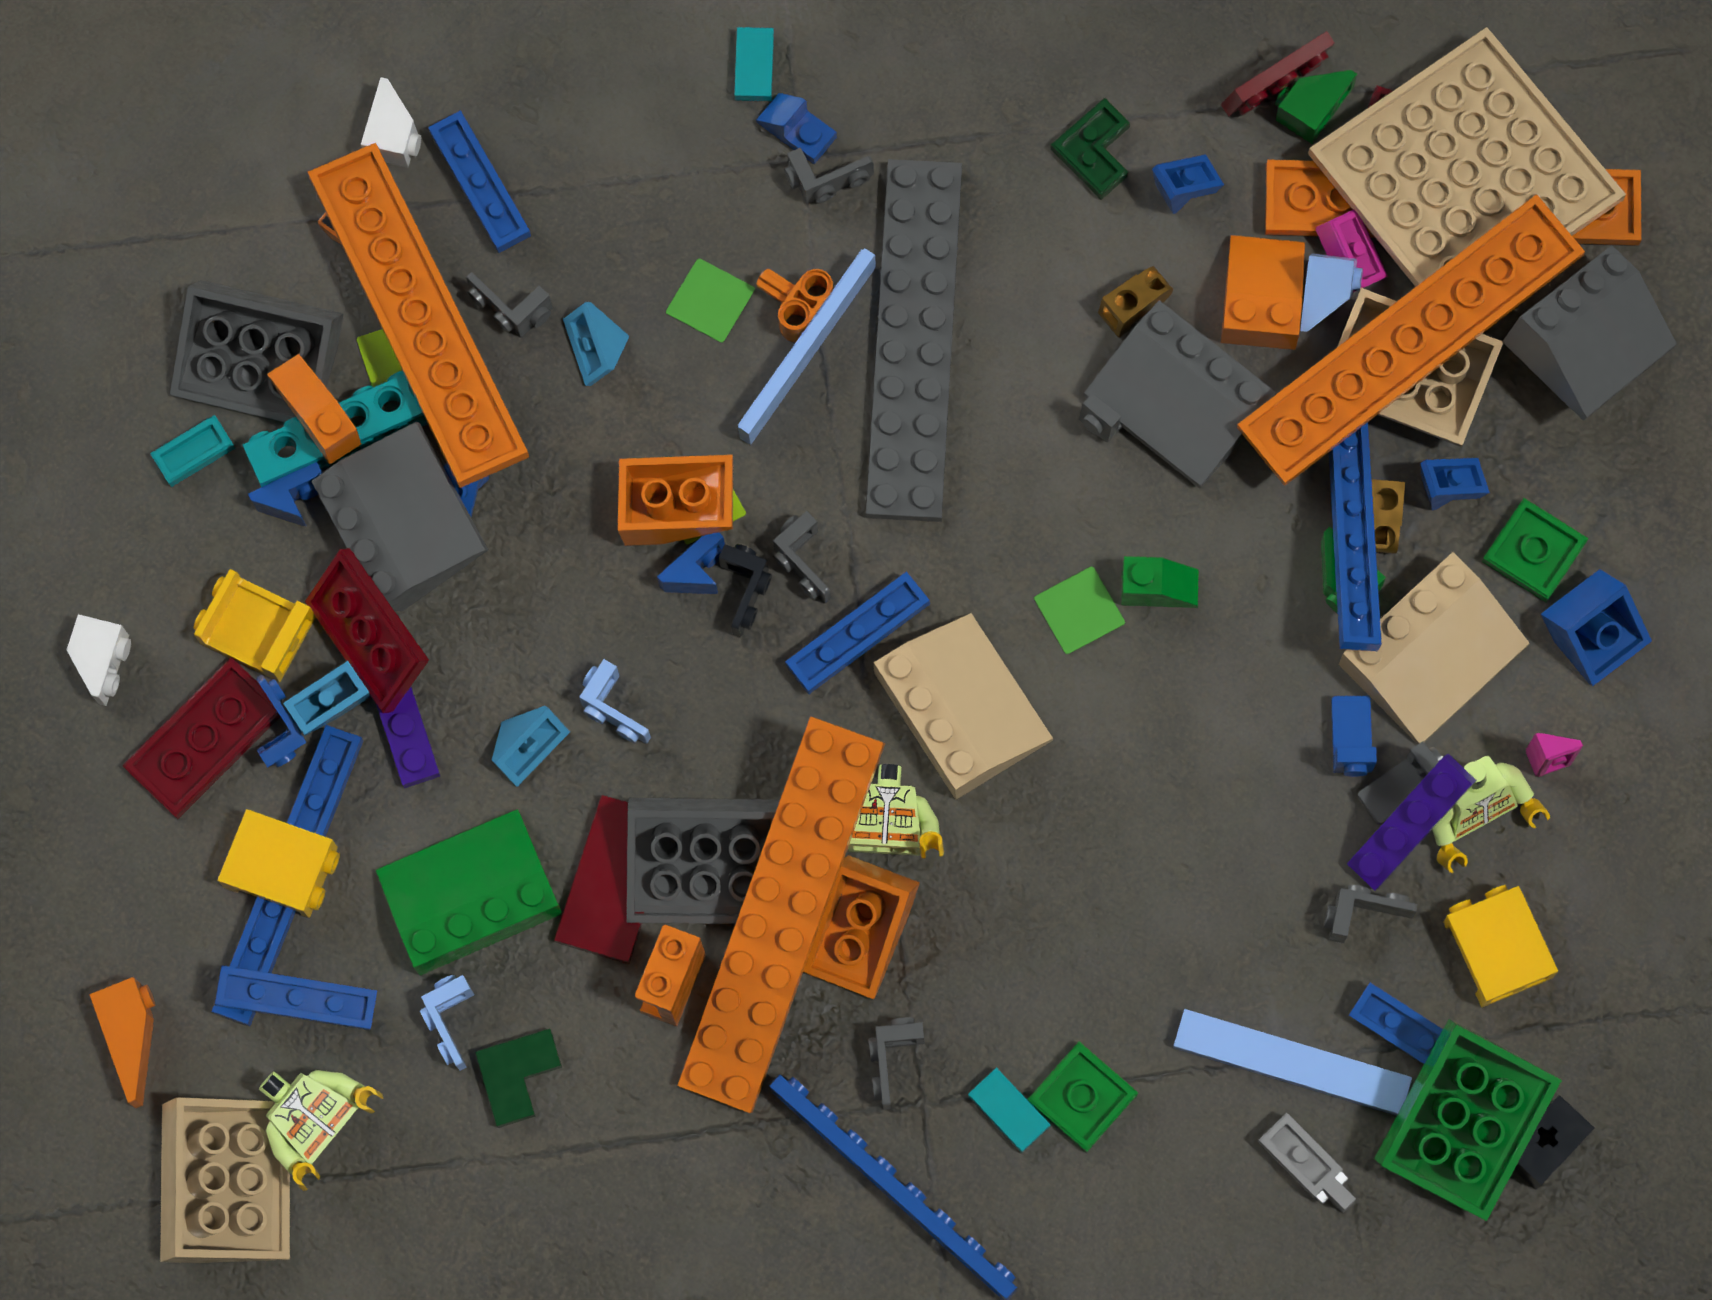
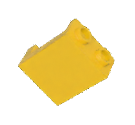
(253, 625)
(279, 863)
(1500, 944)

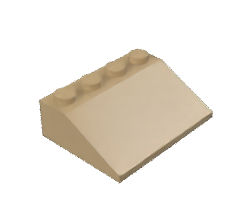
(1448, 396)
(1436, 649)
(961, 704)
(221, 1184)

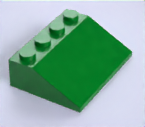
(468, 892)
(1467, 1120)

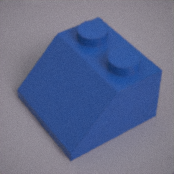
(1597, 626)

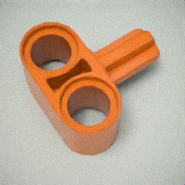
(795, 298)

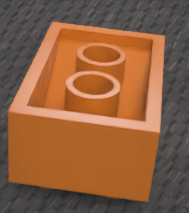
(1263, 292)
(674, 498)
(861, 926)

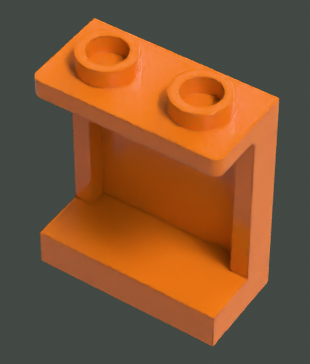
(670, 974)

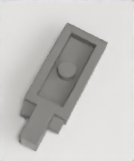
(1307, 1162)

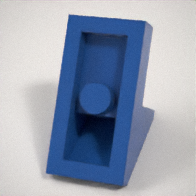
(796, 127)
(1186, 179)
(1452, 480)
(280, 495)
(686, 572)

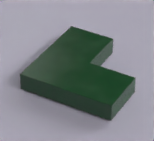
(1085, 148)
(507, 1067)

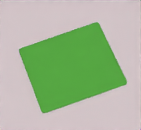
(710, 300)
(1079, 610)

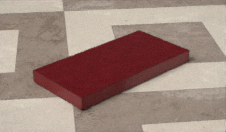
(366, 630)
(203, 738)
(598, 897)

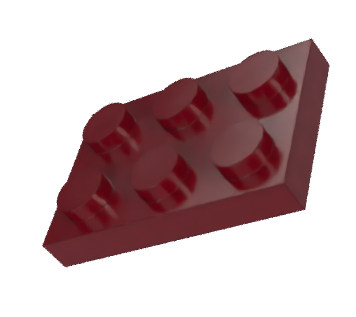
(1278, 76)

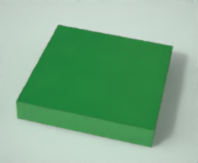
(1535, 550)
(1082, 1097)

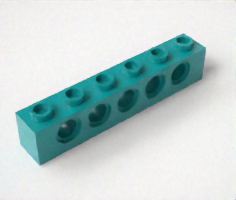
(366, 402)

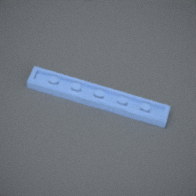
(806, 346)
(1292, 1062)

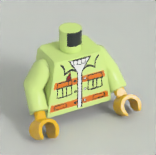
(1491, 796)
(895, 819)
(310, 1116)

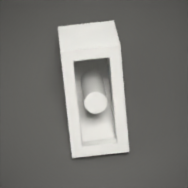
(391, 127)

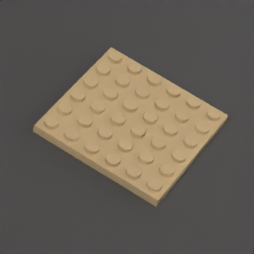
(1459, 156)

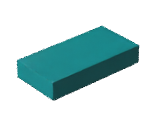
(754, 64)
(192, 450)
(1009, 1110)

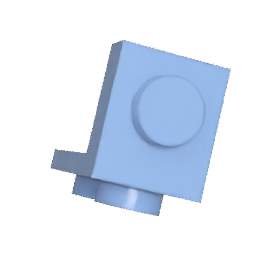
(597, 687)
(447, 994)

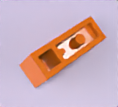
(315, 408)
(127, 1028)

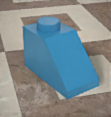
(327, 699)

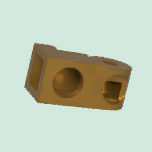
(1133, 300)
(1388, 513)

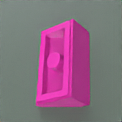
(1349, 238)
(1551, 753)

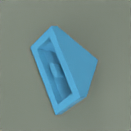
(595, 341)
(526, 742)

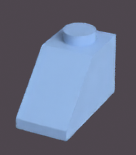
(1328, 286)

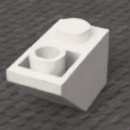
(97, 653)

